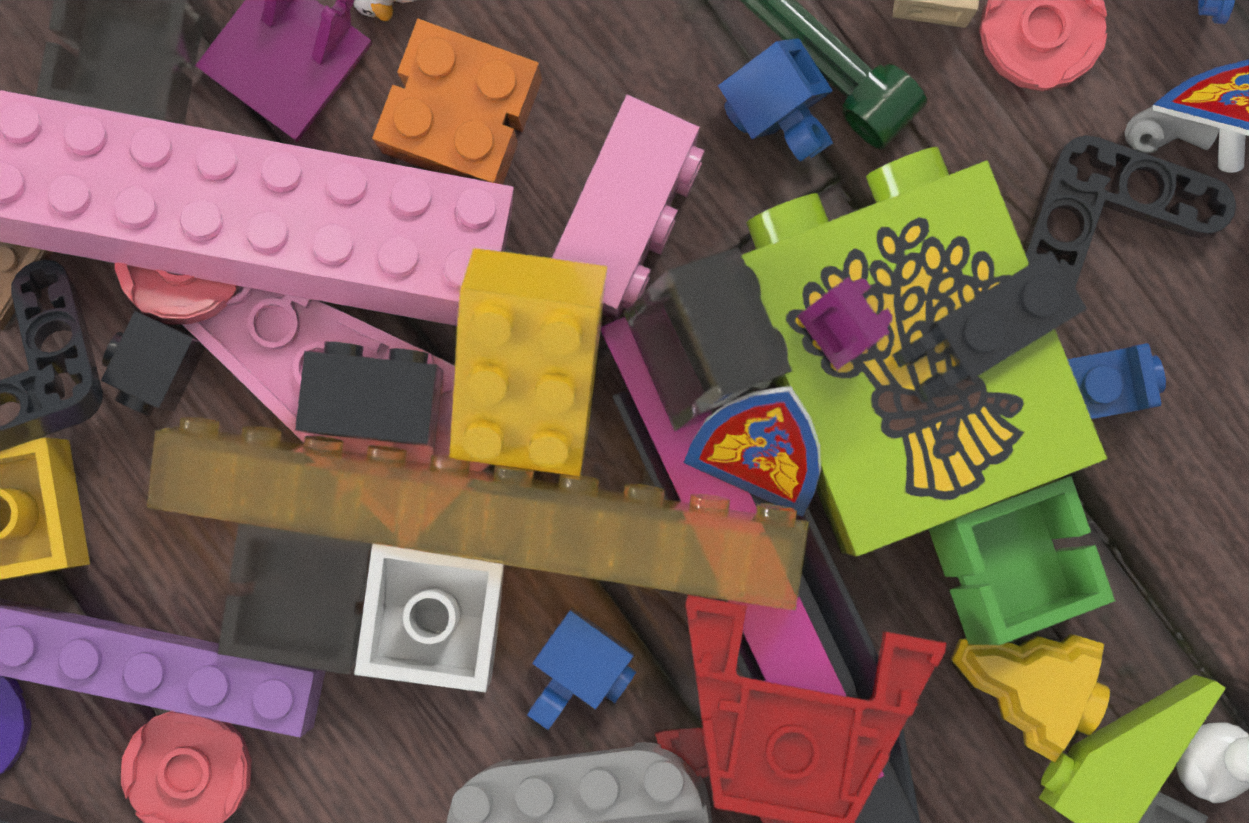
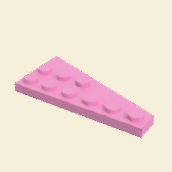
(264, 344)

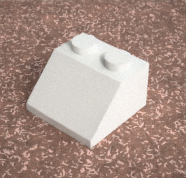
(430, 619)

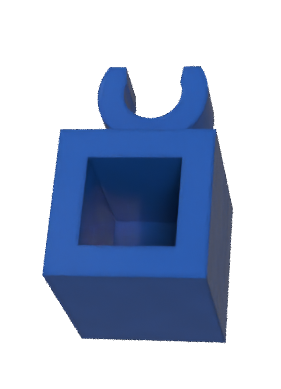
(777, 94)
(582, 663)

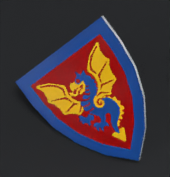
(1217, 100)
(762, 447)

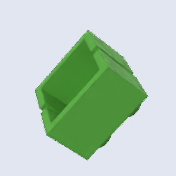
(1011, 570)

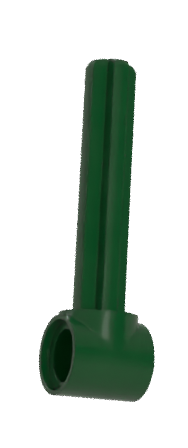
(877, 99)

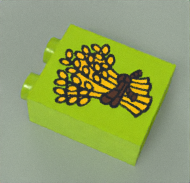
(925, 252)

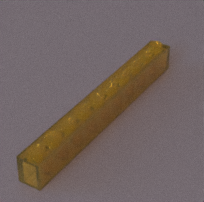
(480, 514)

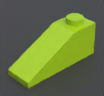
(1125, 764)

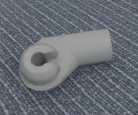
(1154, 129)

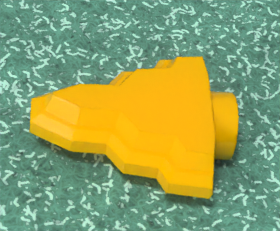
(1040, 686)

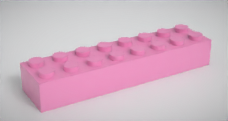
(242, 209)

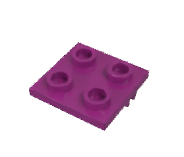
(286, 58)

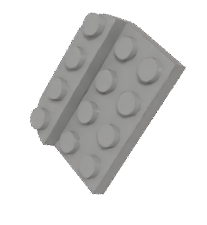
(588, 787)

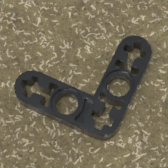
(1089, 197)
(41, 387)

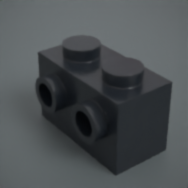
(369, 396)

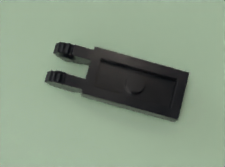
(996, 324)

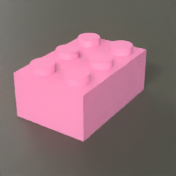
(630, 197)

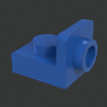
(1119, 380)

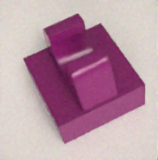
(845, 322)

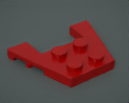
(792, 747)

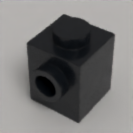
(150, 364)

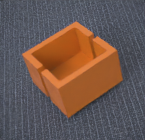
(457, 105)

